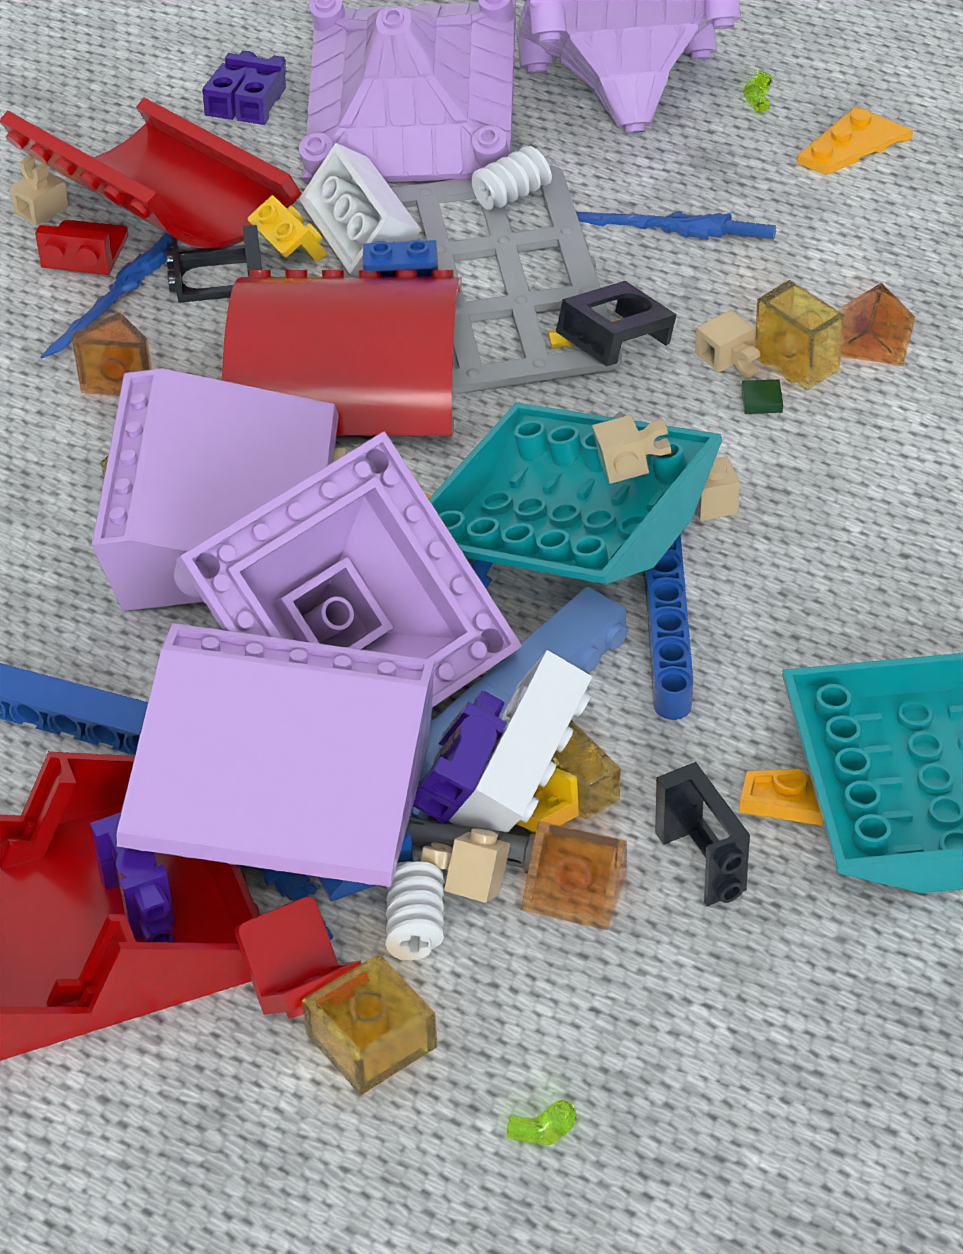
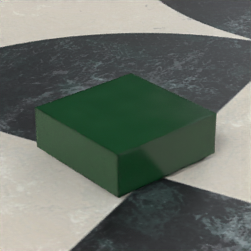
(762, 396)

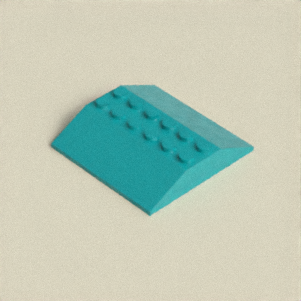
(545, 505)
(887, 765)

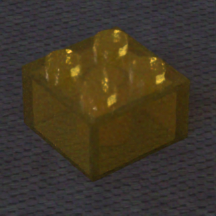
(798, 334)
(370, 1023)

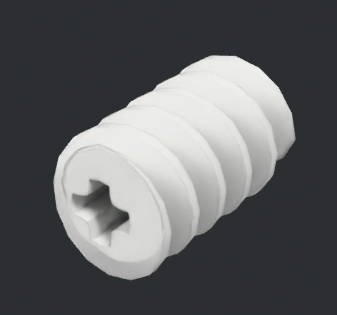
(511, 177)
(414, 910)

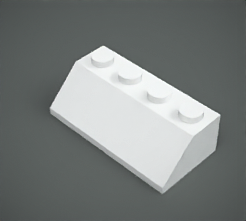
(355, 206)
(523, 753)

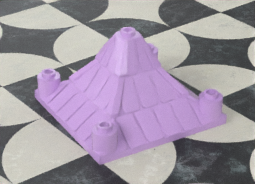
(621, 45)
(412, 87)
(355, 566)

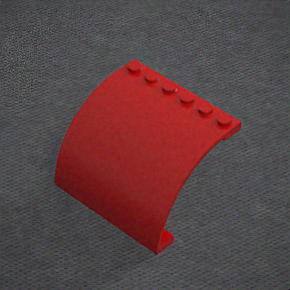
(167, 175)
(350, 341)

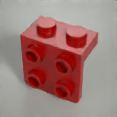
(80, 246)
(289, 956)

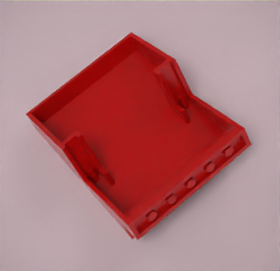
(66, 938)

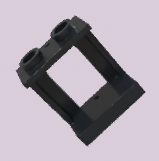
(181, 262)
(604, 338)
(680, 814)

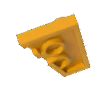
(851, 139)
(780, 795)

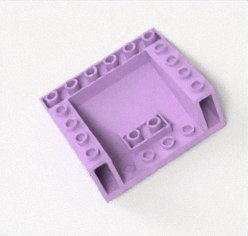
(191, 463)
(279, 754)

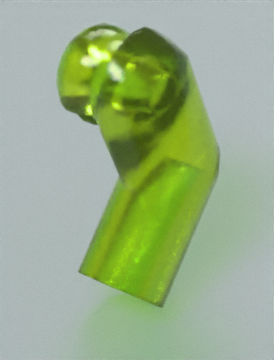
(756, 90)
(546, 1127)

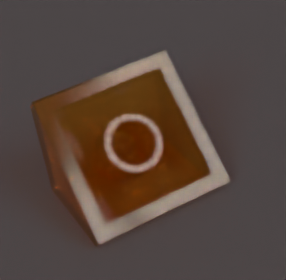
(876, 327)
(107, 352)
(575, 875)

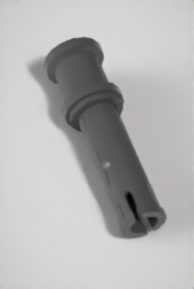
(425, 832)

